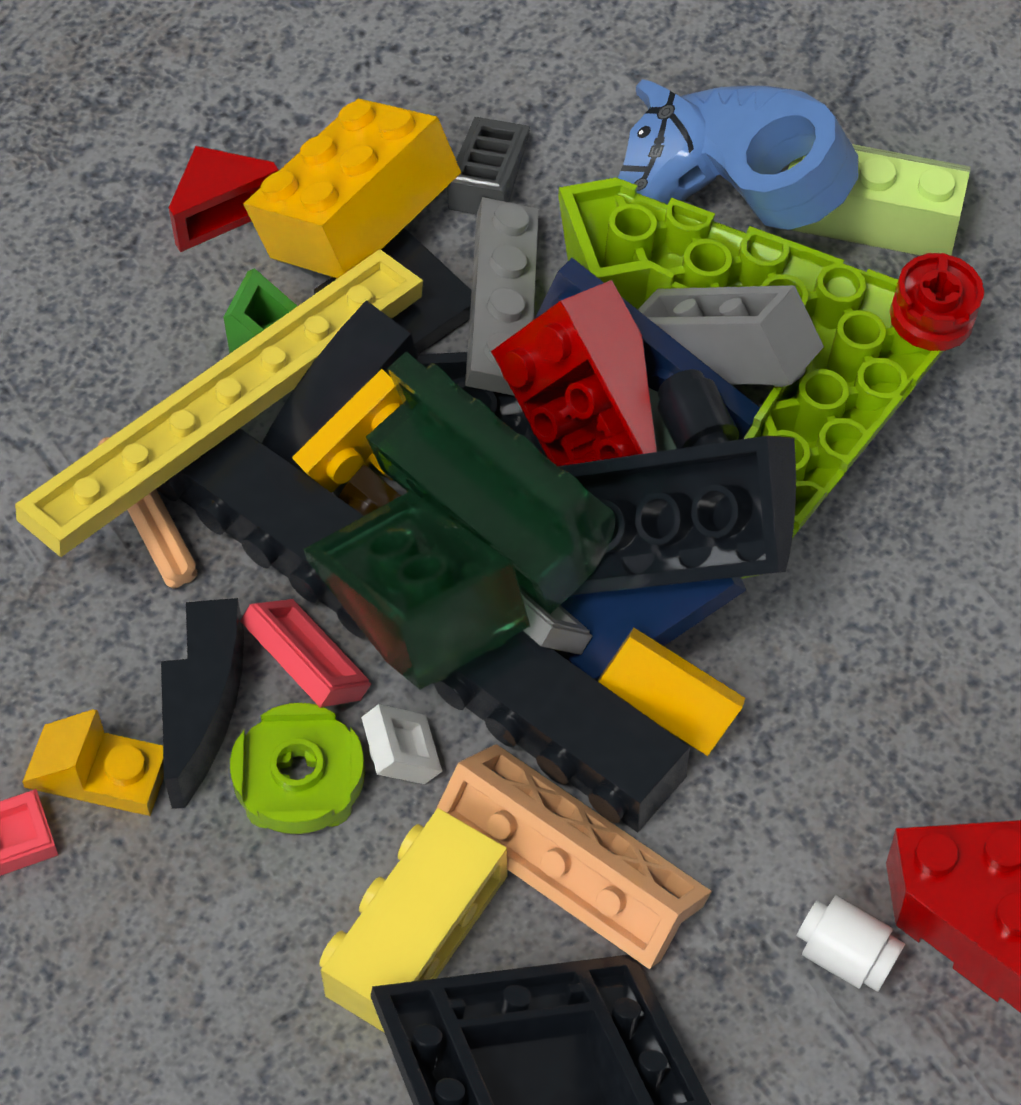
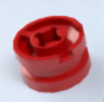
(936, 301)

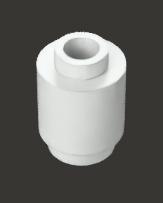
(849, 943)

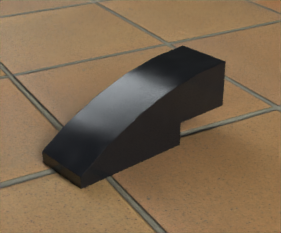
(344, 366)
(200, 695)

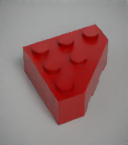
(963, 898)

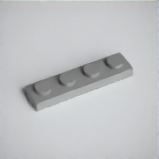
(500, 286)

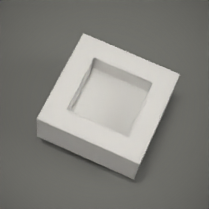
(401, 744)

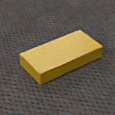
(672, 691)

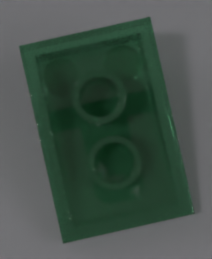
(421, 588)

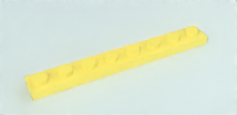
(207, 408)

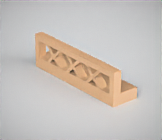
(570, 856)

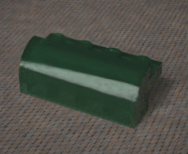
(491, 482)

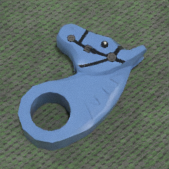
(747, 140)

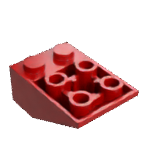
(582, 378)

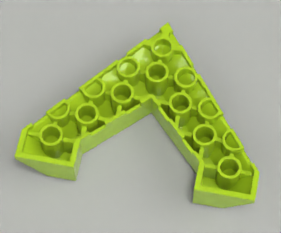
(846, 387)

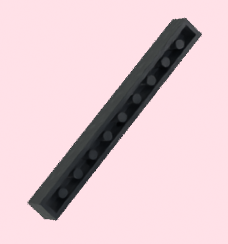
(519, 689)

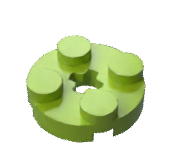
(306, 803)

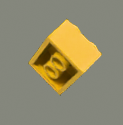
(352, 187)

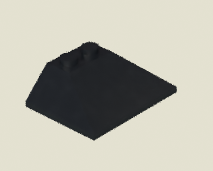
(537, 1038)

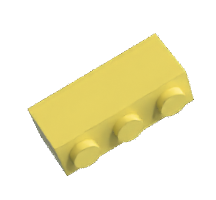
(416, 914)

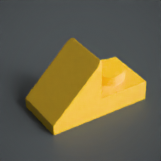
(96, 767)

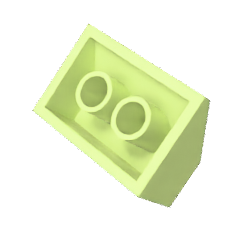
(898, 203)

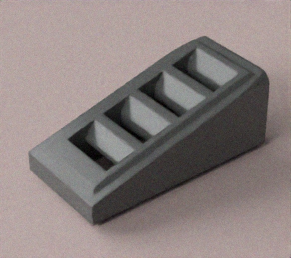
(467, 191)

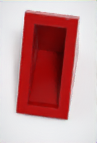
(213, 195)

